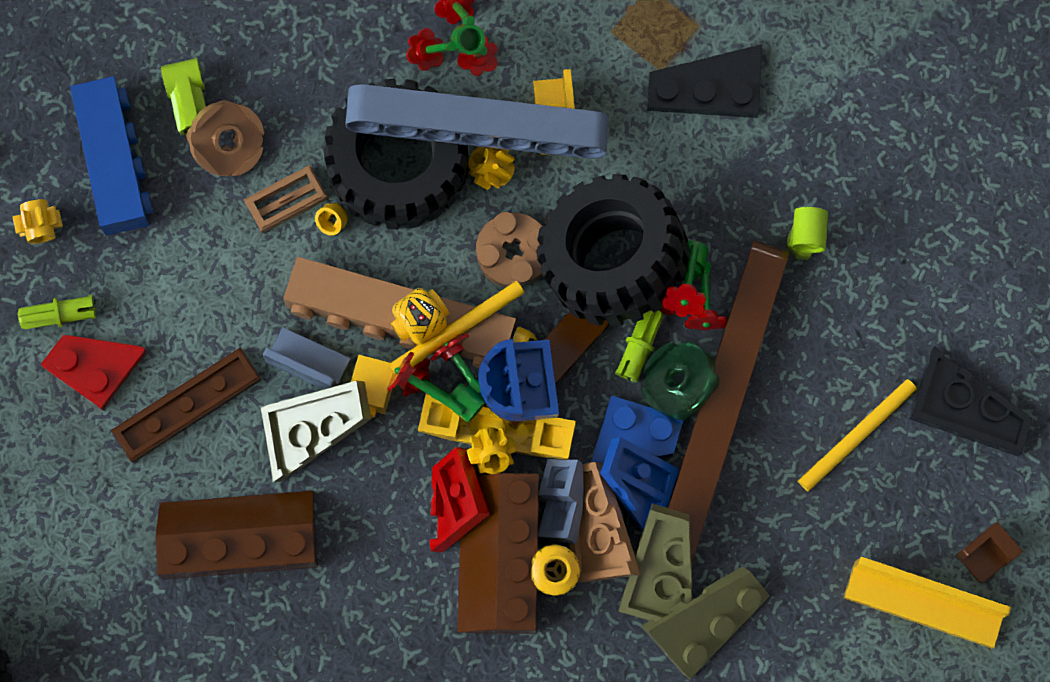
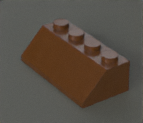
(236, 535)
(497, 557)

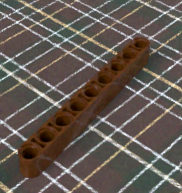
(734, 367)

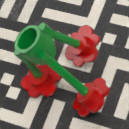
(466, 39)
(685, 298)
(463, 400)

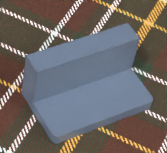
(307, 360)

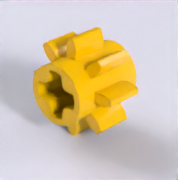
(491, 167)
(37, 221)
(491, 450)

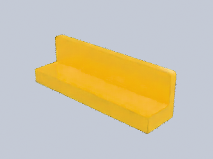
(925, 602)

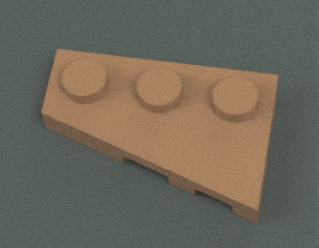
(602, 540)

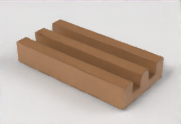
(265, 225)

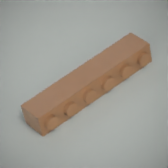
(368, 304)

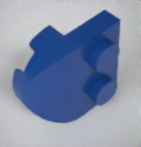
(519, 381)

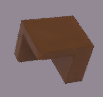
(988, 552)

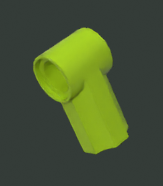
(186, 90)
(808, 232)

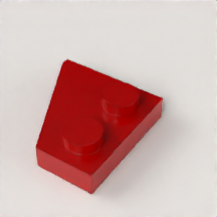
(93, 366)
(455, 499)

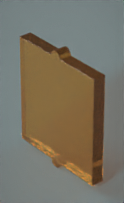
(654, 30)

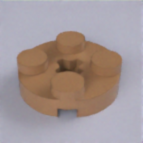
(247, 140)
(492, 256)

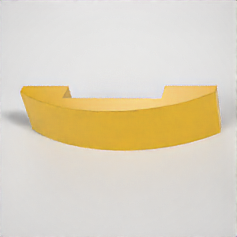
(533, 437)

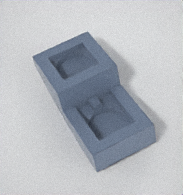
(564, 492)

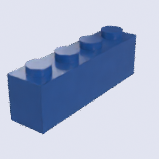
(110, 155)

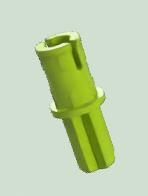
(56, 312)
(639, 346)

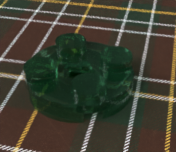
(694, 390)

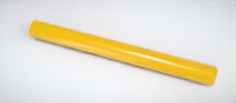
(462, 324)
(857, 435)

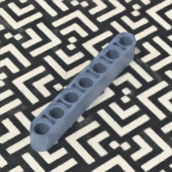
(476, 121)

